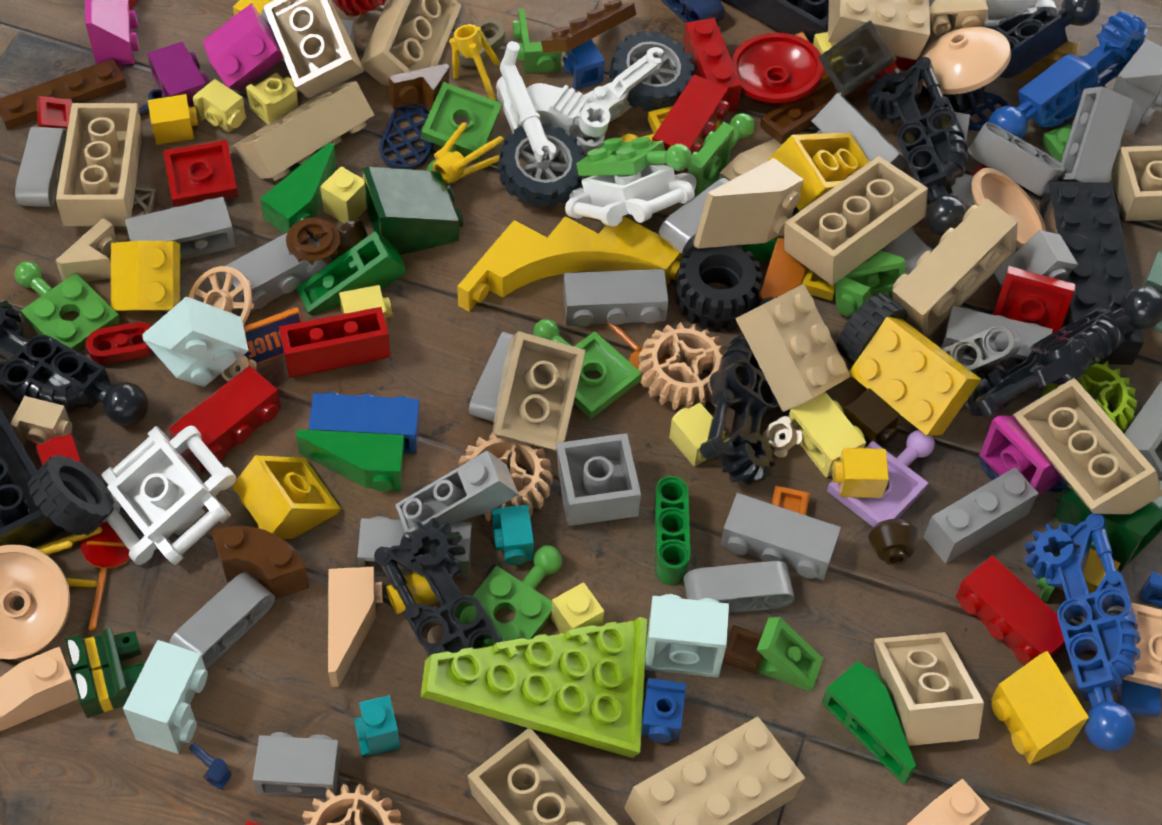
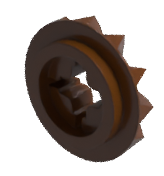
(319, 230)

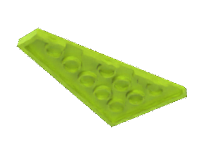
(563, 684)

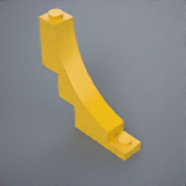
(528, 256)

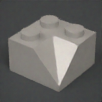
(1143, 83)
(598, 479)

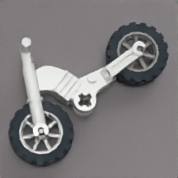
(554, 120)

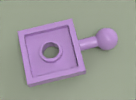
(903, 484)

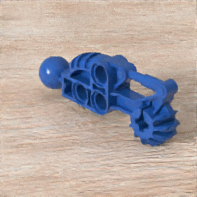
(1058, 90)
(1112, 637)

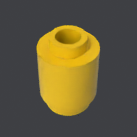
(419, 589)

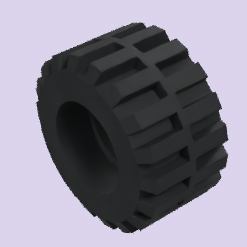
(716, 306)

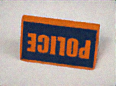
(264, 336)

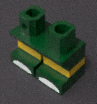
(99, 669)

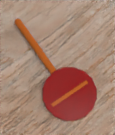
(103, 552)

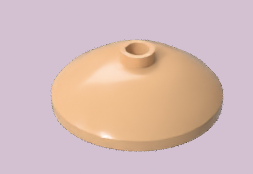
(968, 58)
(1011, 199)
(46, 596)

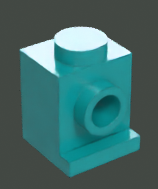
(513, 534)
(377, 727)

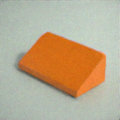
(782, 273)

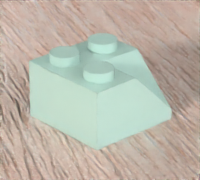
(197, 341)
(686, 635)
(162, 697)

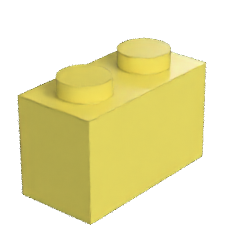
(825, 431)

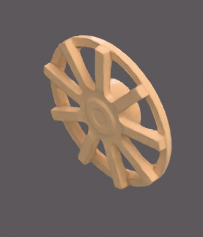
(222, 297)

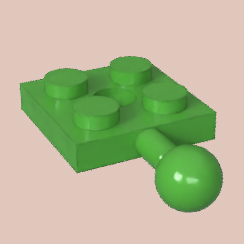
(459, 102)
(717, 150)
(632, 157)
(70, 295)
(616, 371)
(505, 591)

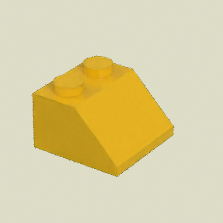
(145, 275)
(284, 495)
(1039, 709)

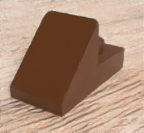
(417, 86)

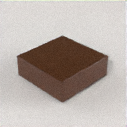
(742, 649)

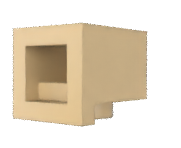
(40, 421)

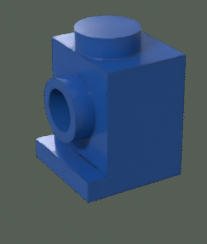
(585, 65)
(668, 697)

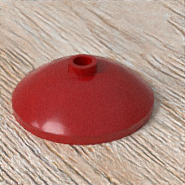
(777, 67)

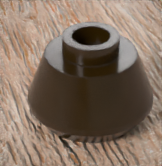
(350, 235)
(893, 540)

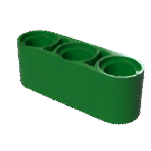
(668, 544)

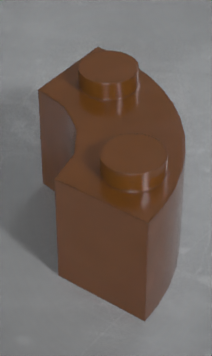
(262, 556)

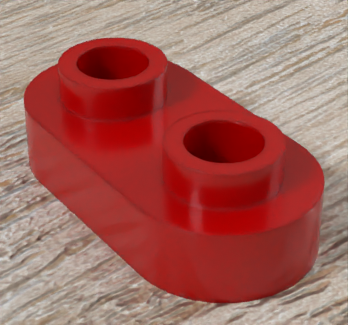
(120, 340)

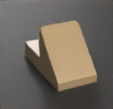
(89, 254)

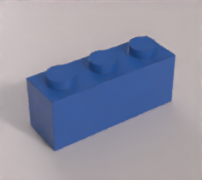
(367, 415)

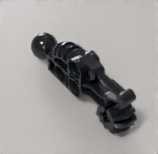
(1030, 40)
(929, 142)
(1066, 351)
(61, 375)
(745, 390)
(439, 574)

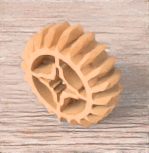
(679, 376)
(531, 488)
(354, 806)

